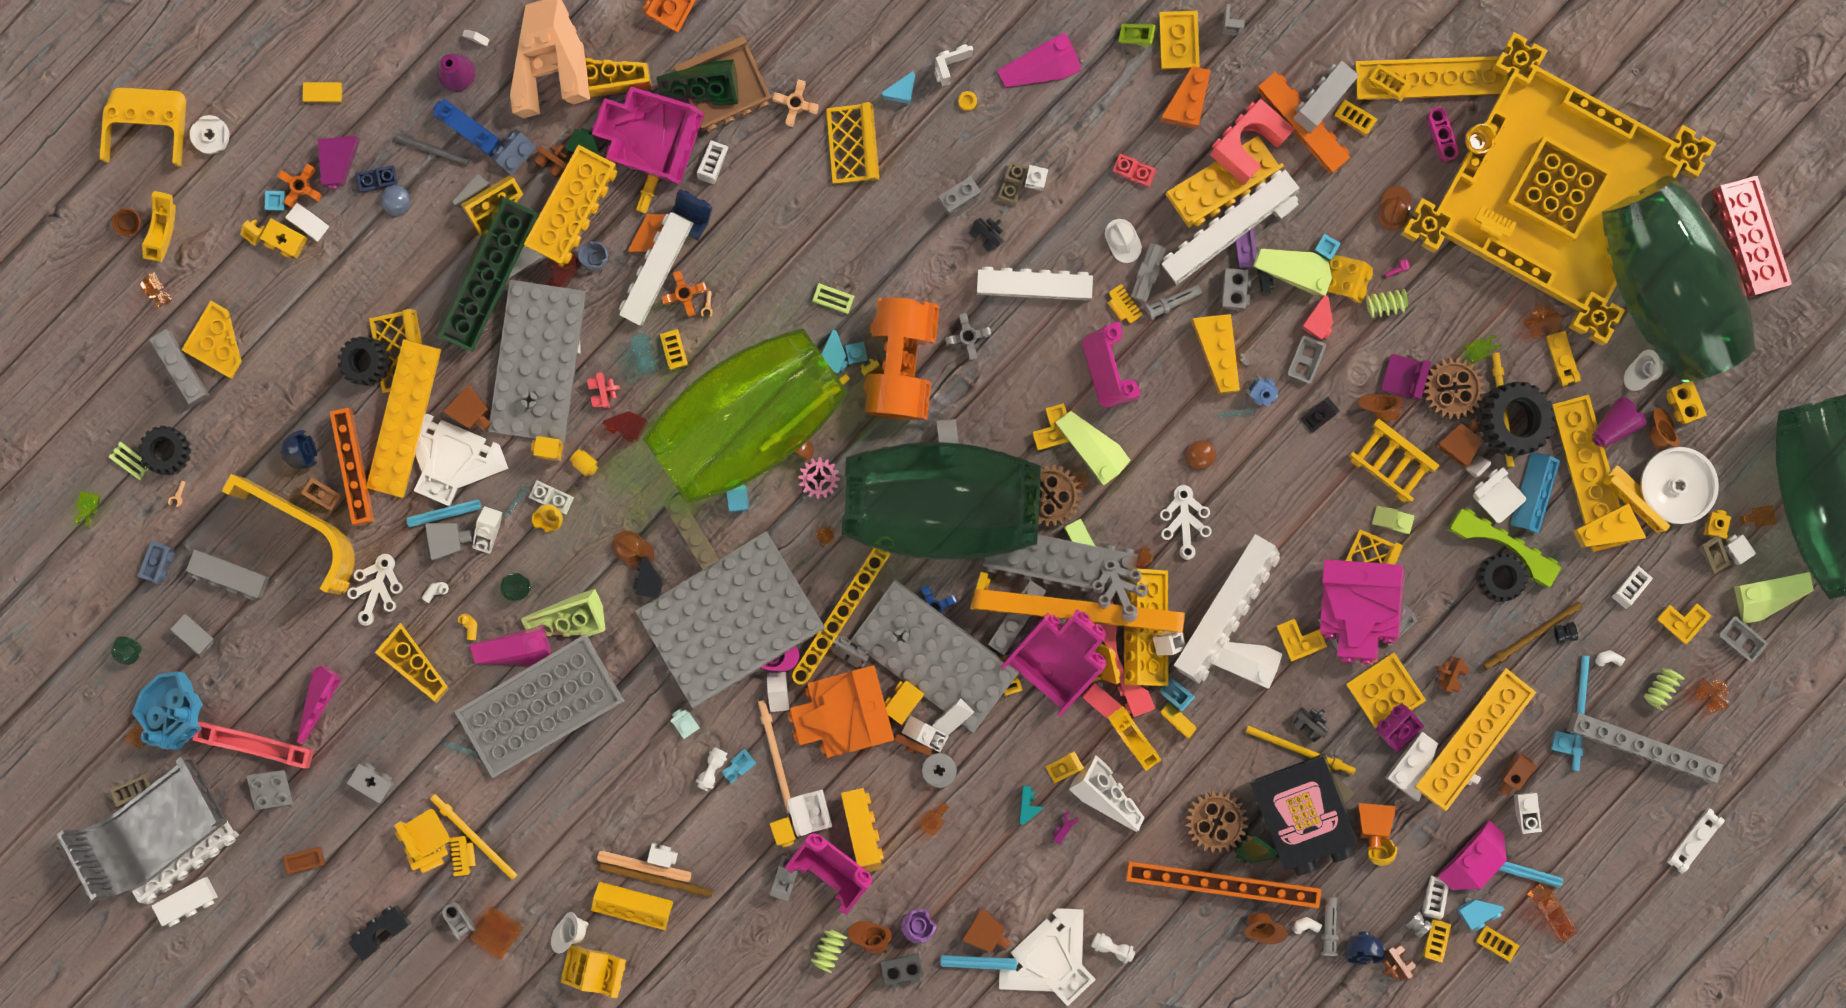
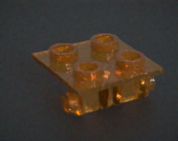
(496, 932)

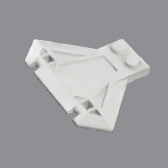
(453, 460)
(1051, 959)

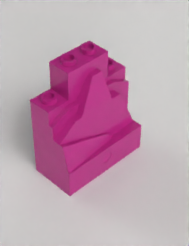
(649, 133)
(1361, 607)
(1060, 657)

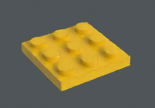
(1383, 688)

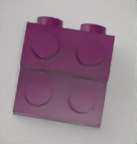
(1399, 727)

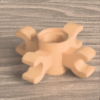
(786, 100)

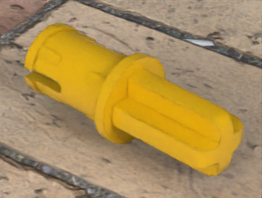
(647, 194)

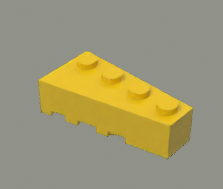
(616, 77)
(1218, 348)
(408, 660)
(861, 829)

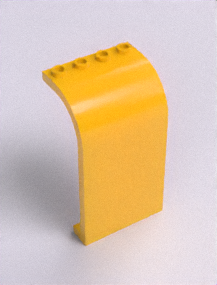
(342, 549)

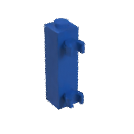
(466, 126)

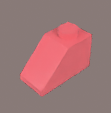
(1320, 320)

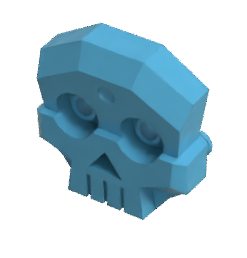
(163, 718)

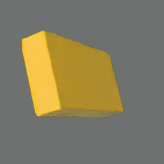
(322, 92)

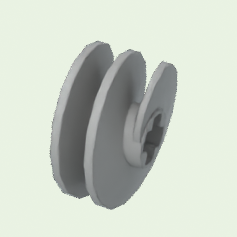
(933, 778)

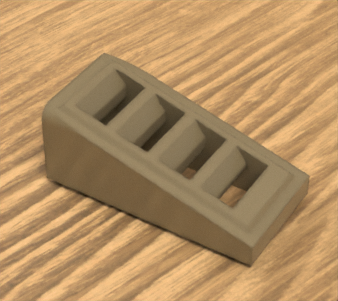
(113, 791)

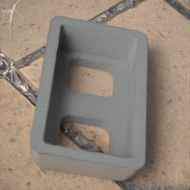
(1313, 363)
(1746, 632)

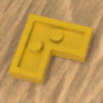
(1052, 435)
(1684, 627)
(1298, 645)

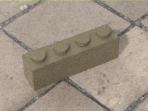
(691, 532)

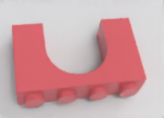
(1260, 119)

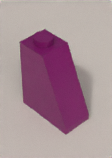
(336, 160)

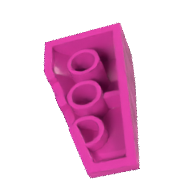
(1045, 63)
(517, 648)
(320, 691)

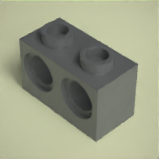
(901, 964)

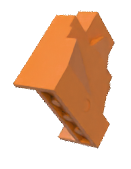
(843, 713)

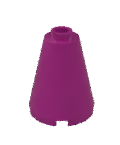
(455, 72)
(1618, 423)

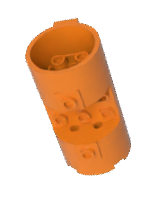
(903, 327)

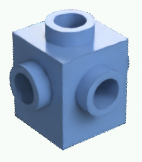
(1262, 390)

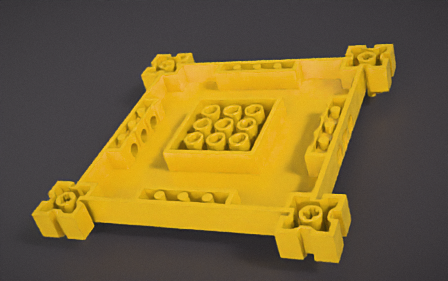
(1553, 173)

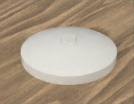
(1679, 485)

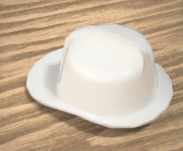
(1123, 240)
(1643, 370)
(568, 932)

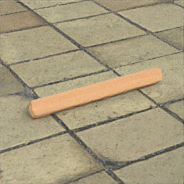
(643, 866)

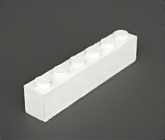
(656, 268)
(1034, 285)

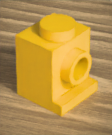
(1713, 529)

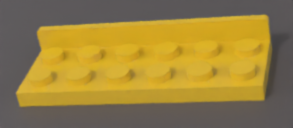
(1215, 187)
(571, 205)
(1140, 656)

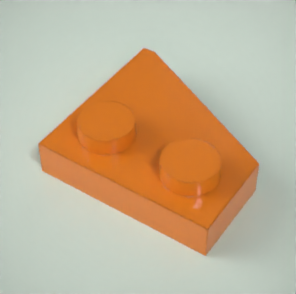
(646, 233)

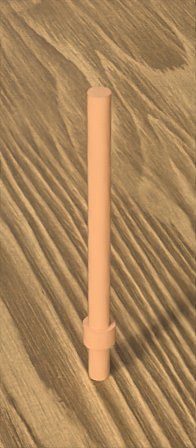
(766, 719)

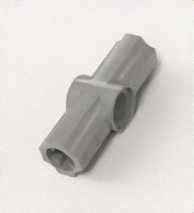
(1148, 272)

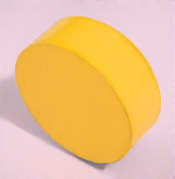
(967, 101)

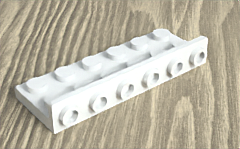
(191, 860)

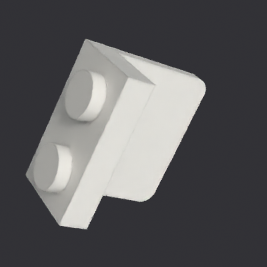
(945, 58)
(1498, 495)
(809, 813)

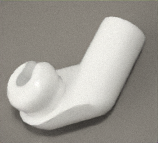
(435, 589)
(1609, 656)
(1304, 924)

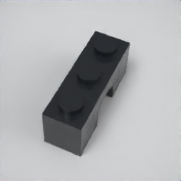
(365, 942)

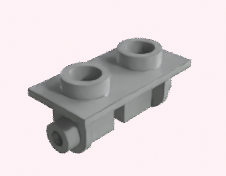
(843, 646)

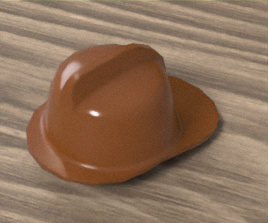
(1395, 208)
(1383, 406)
(1663, 431)
(630, 548)
(1264, 929)
(870, 936)

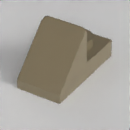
(1715, 554)

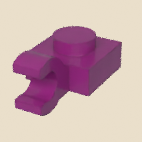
(1061, 831)

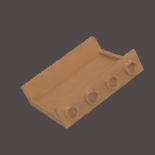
(751, 87)

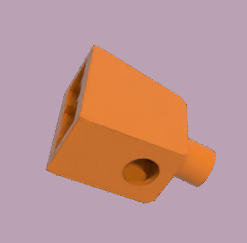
(1374, 822)

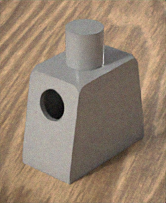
(446, 539)

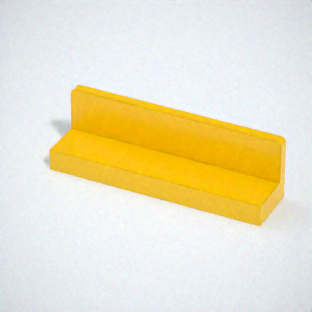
(1629, 492)
(632, 905)

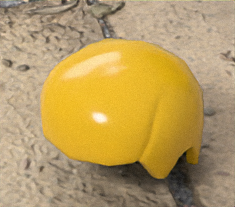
(1480, 138)
(547, 517)
(1384, 855)

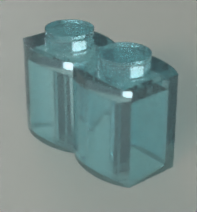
(643, 349)

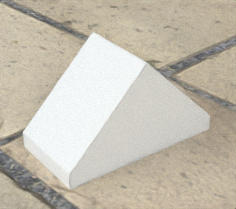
(777, 691)

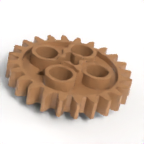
(1456, 405)
(1064, 483)
(1232, 828)

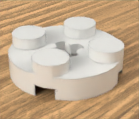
(202, 127)

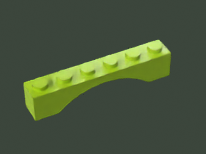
(1539, 568)

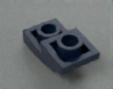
(376, 179)

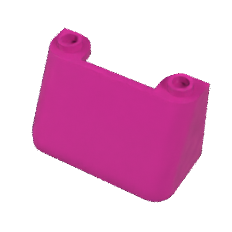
(1103, 369)
(832, 868)

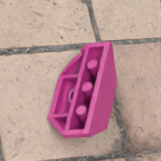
(1477, 860)

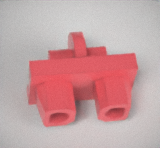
(599, 382)

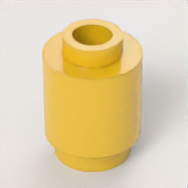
(584, 463)

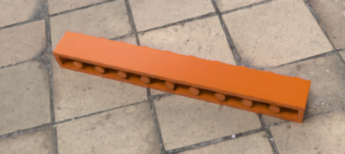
(1223, 884)

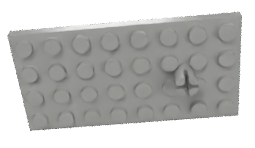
(537, 360)
(933, 654)
(539, 706)

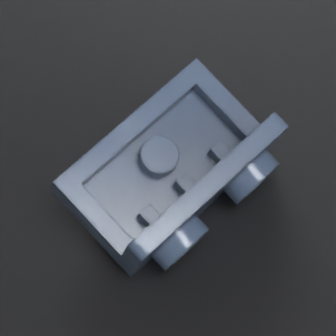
(513, 151)
(156, 562)

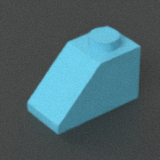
(834, 353)

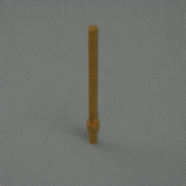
(1501, 656)
(692, 888)

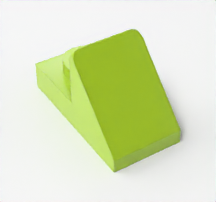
(1137, 34)

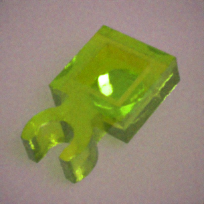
(1478, 349)
(88, 504)

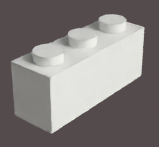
(185, 902)

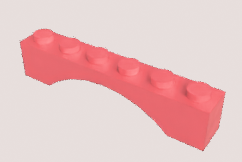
(1137, 697)
(254, 744)

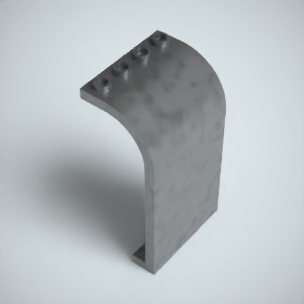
(144, 833)

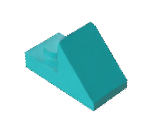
(1028, 811)

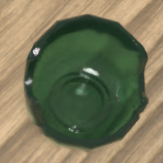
(515, 587)
(125, 650)

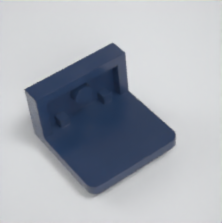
(694, 210)

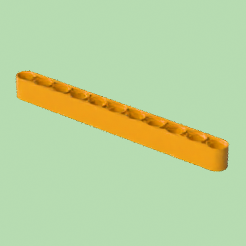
(1064, 608)

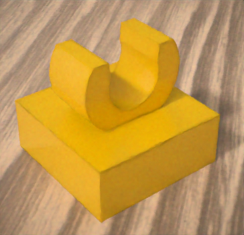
(251, 232)
(873, 368)

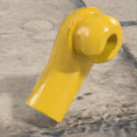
(470, 624)

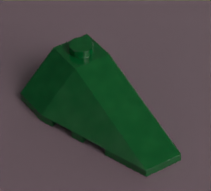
(707, 82)
(1254, 850)

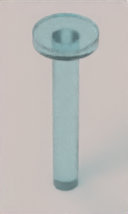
(1239, 412)
(517, 500)
(462, 749)

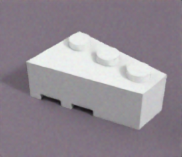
(1413, 765)

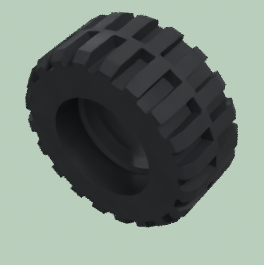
(1537, 411)

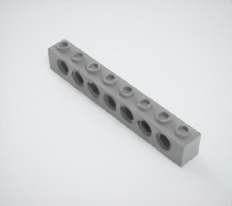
(1644, 747)

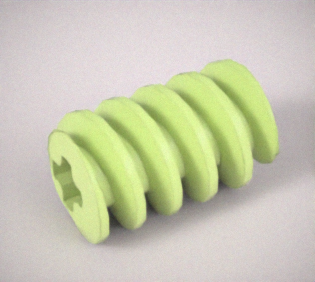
(1390, 302)
(1662, 688)
(828, 950)

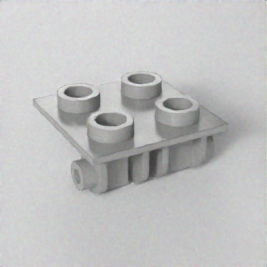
(269, 789)

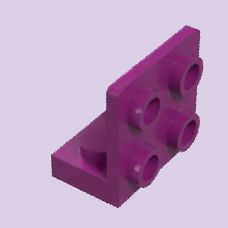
(1405, 377)

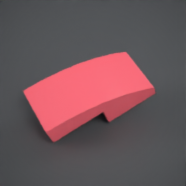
(1134, 170)
(1101, 700)

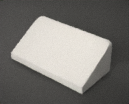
(953, 717)

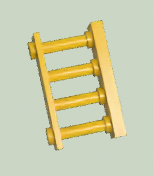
(1411, 453)

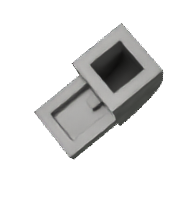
(947, 431)
(783, 881)

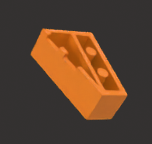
(1188, 101)

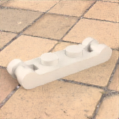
(1695, 840)

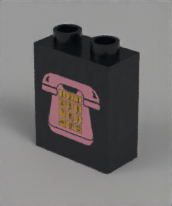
(1305, 814)

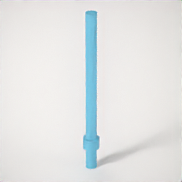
(1577, 750)

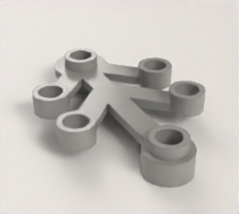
(1119, 586)

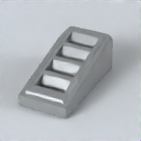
(473, 188)

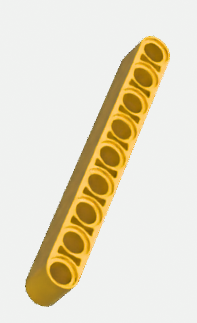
(835, 617)

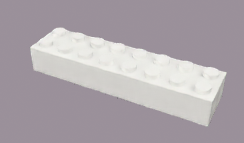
(1230, 227)
(1227, 609)

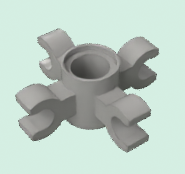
(982, 333)

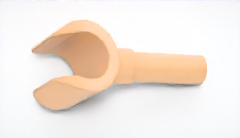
(707, 304)
(178, 495)

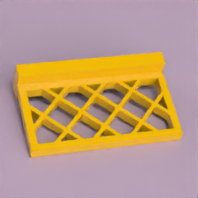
(869, 143)
(412, 333)
(1390, 557)

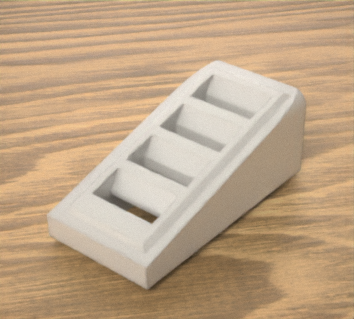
(712, 176)
(1623, 596)
(1429, 896)

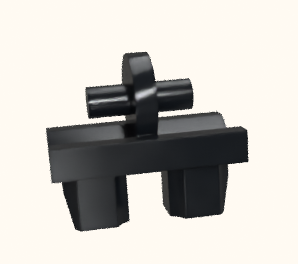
(981, 227)
(1313, 721)

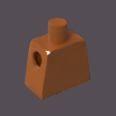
(469, 409)
(1461, 443)
(1520, 766)
(986, 932)

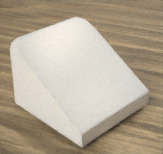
(1478, 466)

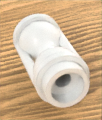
(715, 760)
(1104, 944)

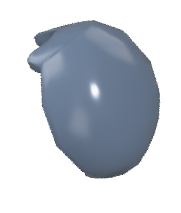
(395, 200)
(593, 255)

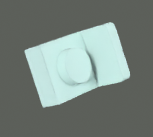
(684, 722)

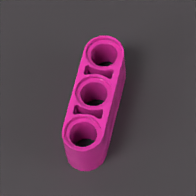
(1442, 144)

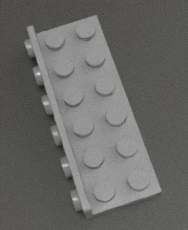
(1053, 561)

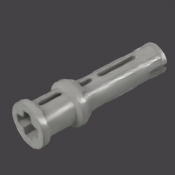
(1164, 305)
(1329, 937)

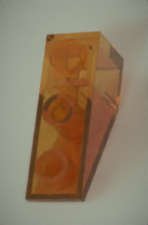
(1552, 912)

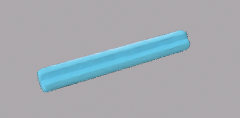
(443, 513)
(1532, 874)
(978, 962)

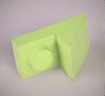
(1393, 519)

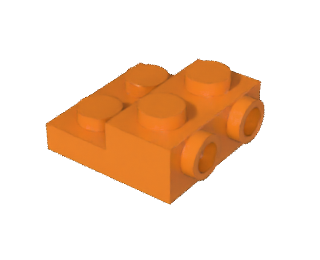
(668, 12)

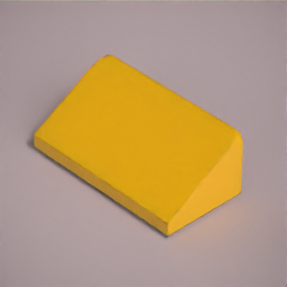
(1178, 720)

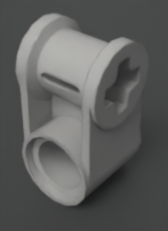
(458, 921)

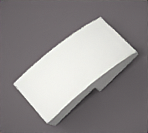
(307, 222)
(548, 495)

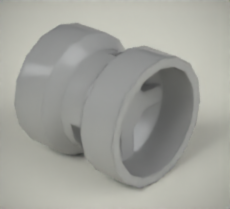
(1418, 924)

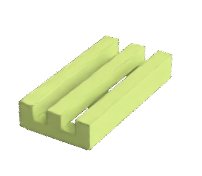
(832, 306)
(117, 451)

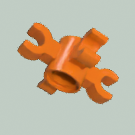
(307, 173)
(697, 289)

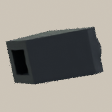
(649, 579)

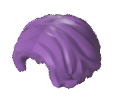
(917, 926)

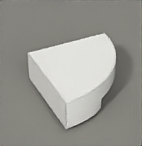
(475, 37)

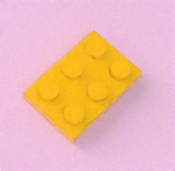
(1179, 40)

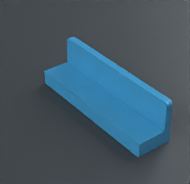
(1537, 489)

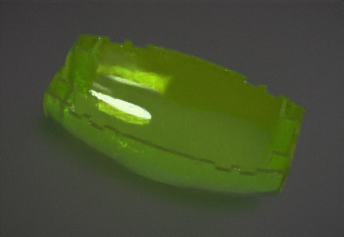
(745, 415)

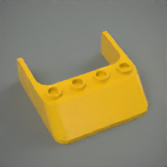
(144, 107)

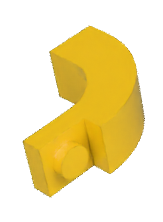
(161, 227)
(1133, 738)

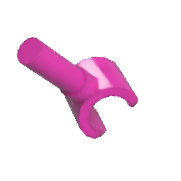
(1404, 265)

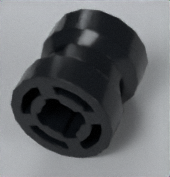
(1565, 633)

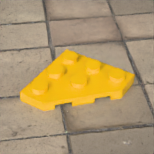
(215, 341)

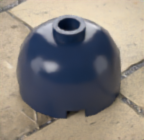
(299, 450)
(1364, 948)

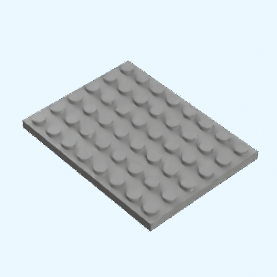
(730, 620)

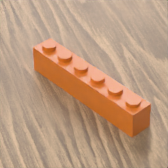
(1320, 141)
(352, 466)

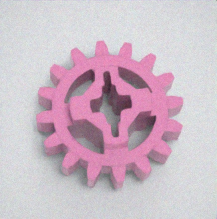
(810, 478)

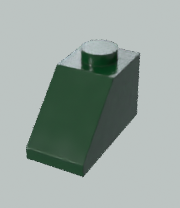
(583, 138)

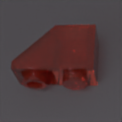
(563, 275)
(628, 424)

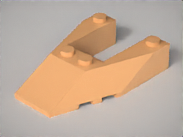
(547, 46)

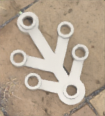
(1185, 518)
(377, 586)

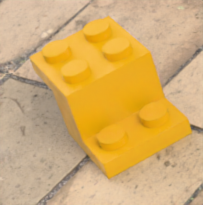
(593, 971)

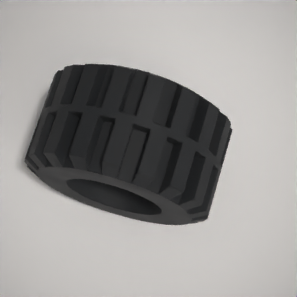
(350, 357)
(150, 443)
(1518, 577)

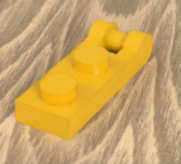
(1562, 358)

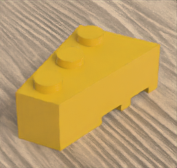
(482, 205)
(1612, 527)

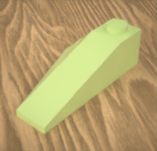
(1297, 268)
(1097, 450)
(1767, 597)
(572, 616)

